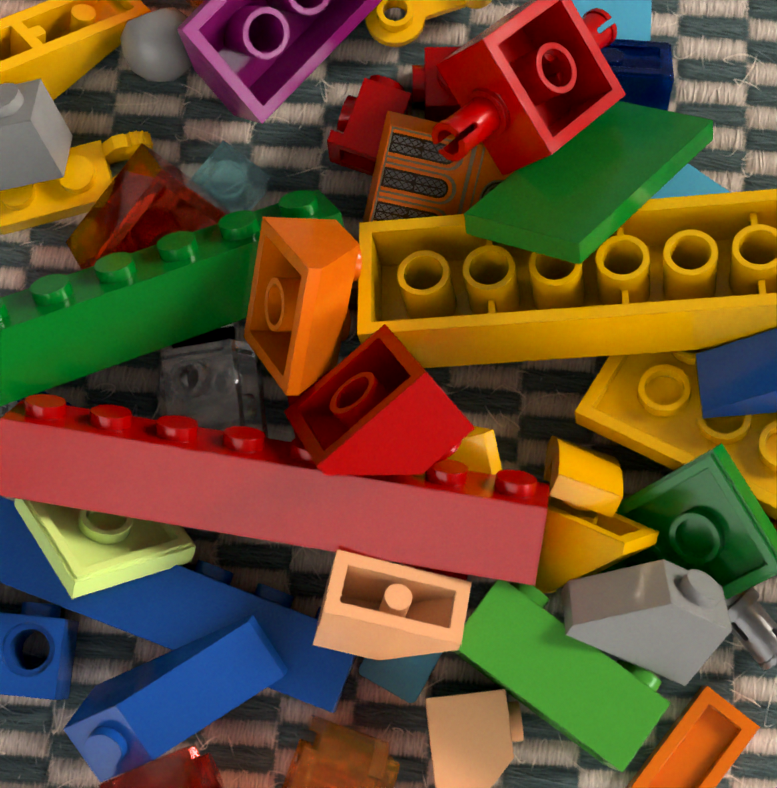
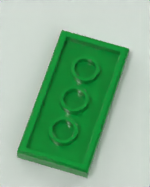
(591, 183)

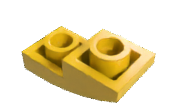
(583, 477)

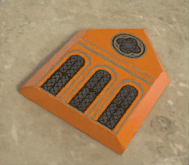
(418, 181)

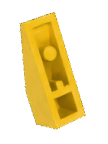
(62, 40)

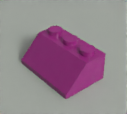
(265, 49)

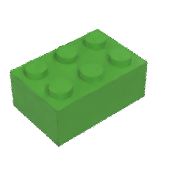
(567, 683)

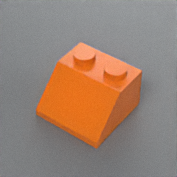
(301, 298)

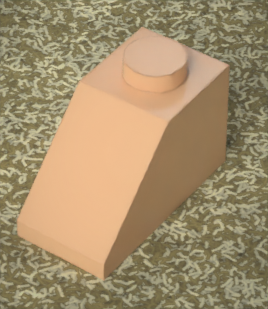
(390, 609)
(472, 737)

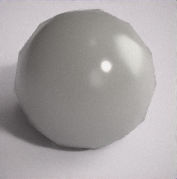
(155, 47)

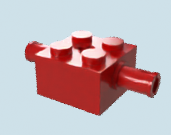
(528, 83)

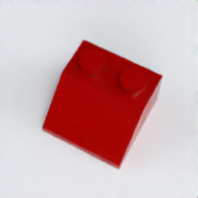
(378, 414)

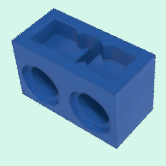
(54, 676)

